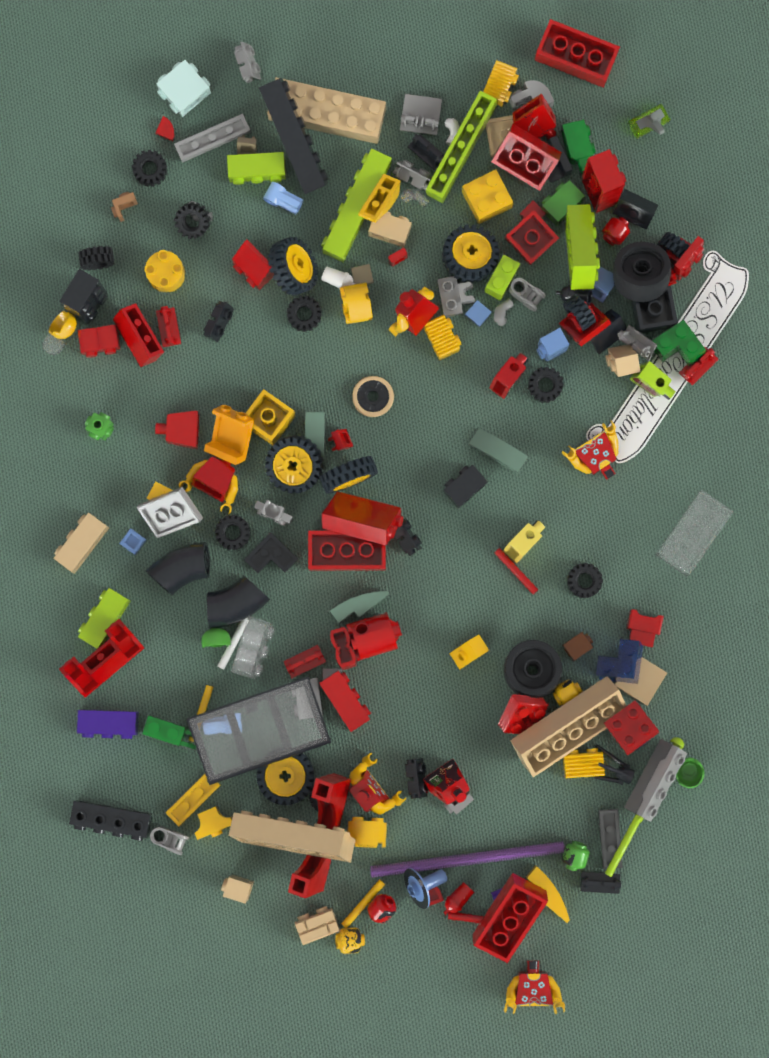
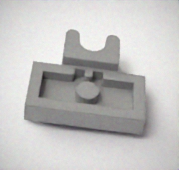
(454, 295)
(273, 512)

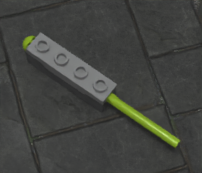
(651, 790)

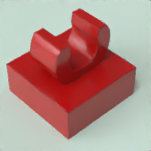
(341, 440)

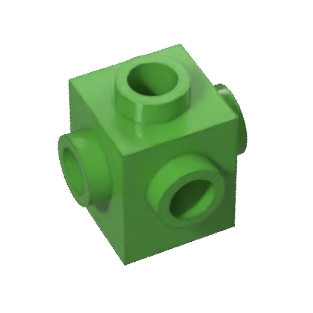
(103, 431)

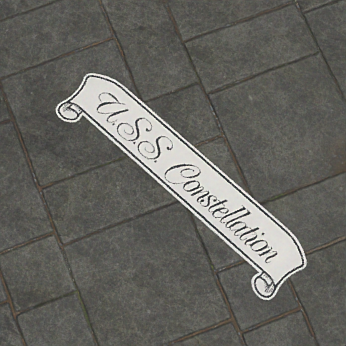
(706, 318)

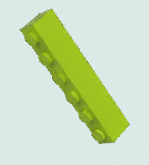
(461, 147)
(348, 222)

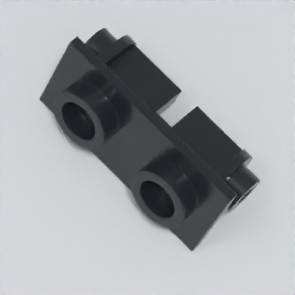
(426, 151)
(215, 329)
(411, 541)
(416, 768)
(600, 883)

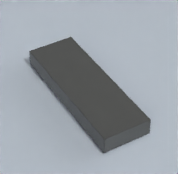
(609, 835)

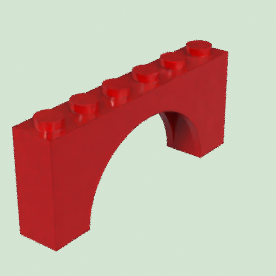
(331, 796)

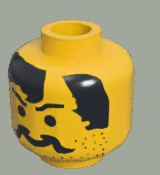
(566, 691)
(349, 940)

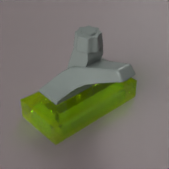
(649, 121)

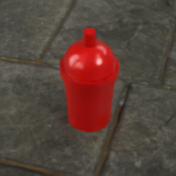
(458, 899)

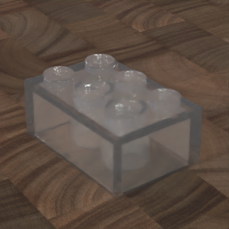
(253, 648)

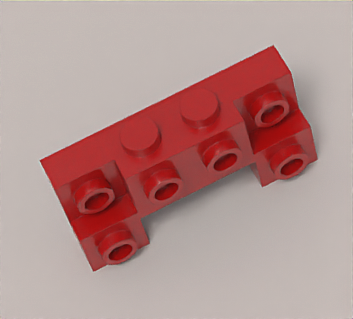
(104, 661)

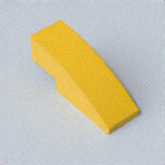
(555, 901)

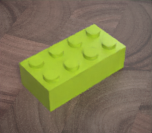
(581, 247)

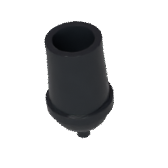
(566, 293)

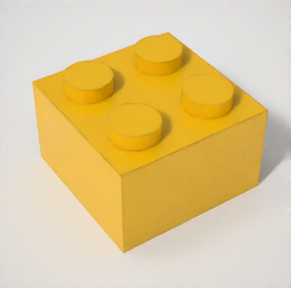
(487, 196)
(270, 417)

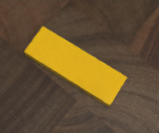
(191, 800)

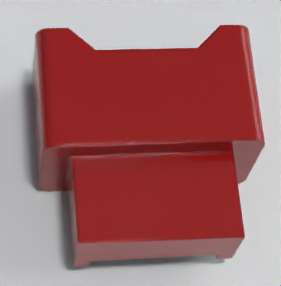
(644, 628)

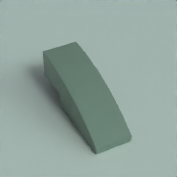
(316, 430)
(498, 450)
(359, 605)

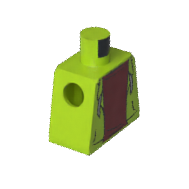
(647, 379)

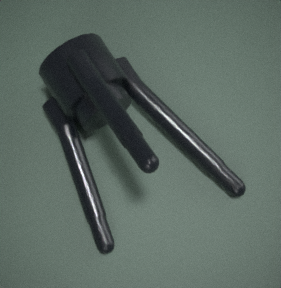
(623, 774)

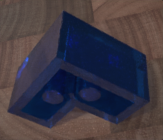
(625, 667)

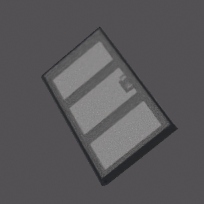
(258, 730)

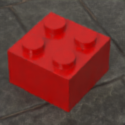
(531, 237)

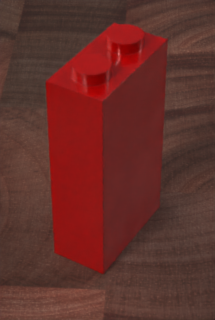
(362, 518)

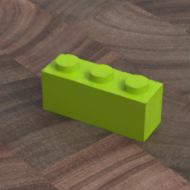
(256, 167)
(101, 617)

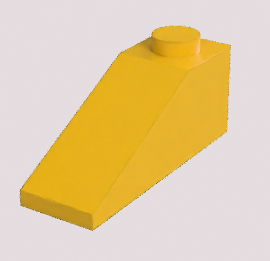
(381, 198)

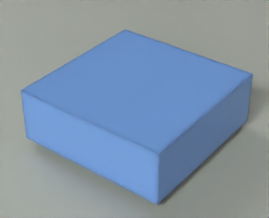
(478, 313)
(132, 541)

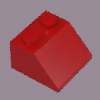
(252, 265)

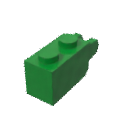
(577, 143)
(167, 732)

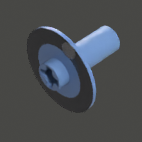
(418, 886)

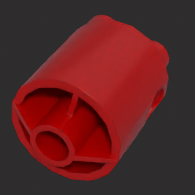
(374, 636)

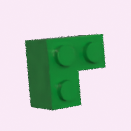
(681, 340)

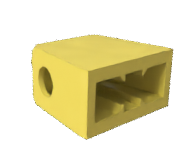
(524, 541)

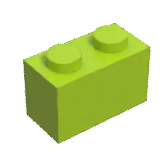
(502, 277)

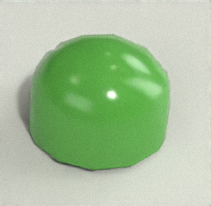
(216, 638)
(690, 773)

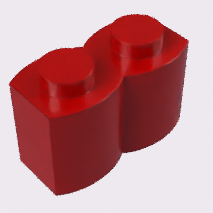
(99, 340)
(342, 644)

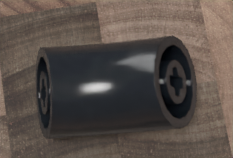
(181, 567)
(234, 603)

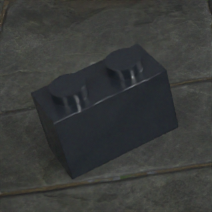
(465, 486)

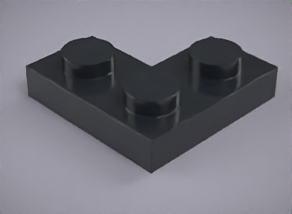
(270, 550)

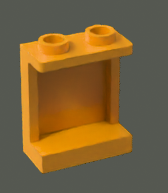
(230, 435)

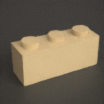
(80, 542)

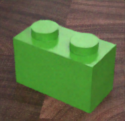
(556, 206)

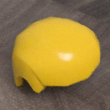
(63, 325)

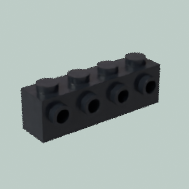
(110, 819)

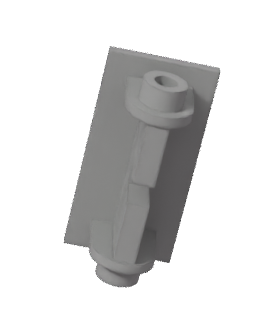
(245, 54)
(406, 170)
(638, 341)

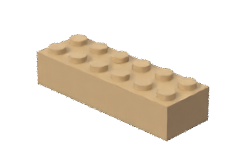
(338, 112)
(568, 726)
(291, 836)

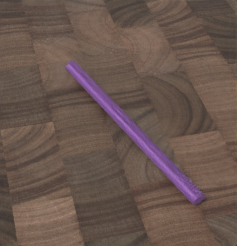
(444, 862)

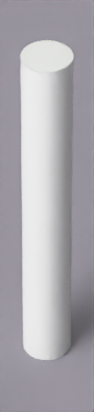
(234, 641)

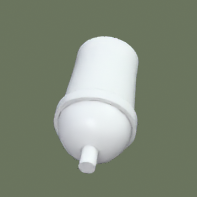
(336, 277)

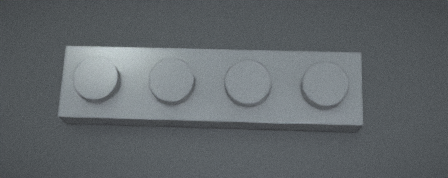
(212, 138)

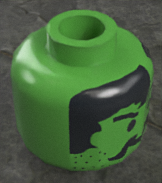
(575, 855)

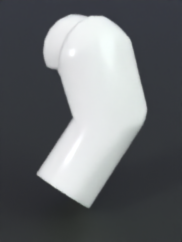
(453, 126)

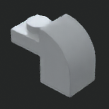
(531, 90)

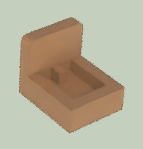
(124, 201)

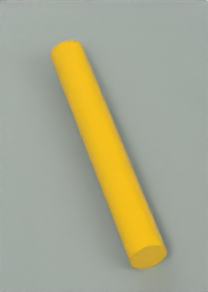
(204, 702)
(363, 903)

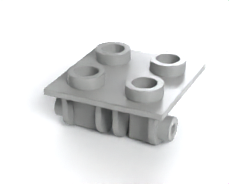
(420, 114)

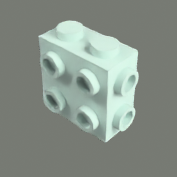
(183, 87)

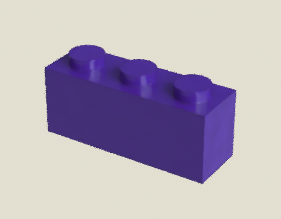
(107, 723)

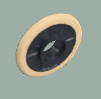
(368, 385)

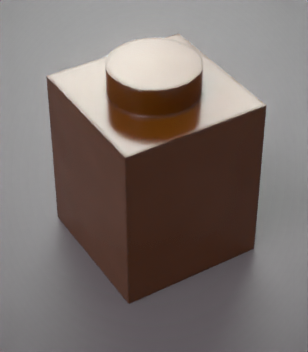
(578, 646)

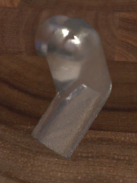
(415, 194)

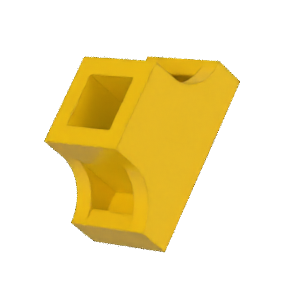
(469, 651)
(212, 823)

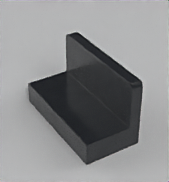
(563, 166)
(635, 209)
(610, 334)

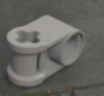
(528, 293)
(170, 840)

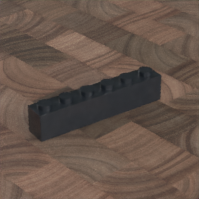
(293, 136)

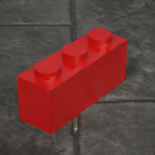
(138, 335)
(345, 700)

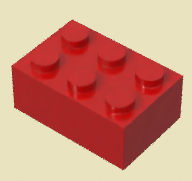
(526, 157)

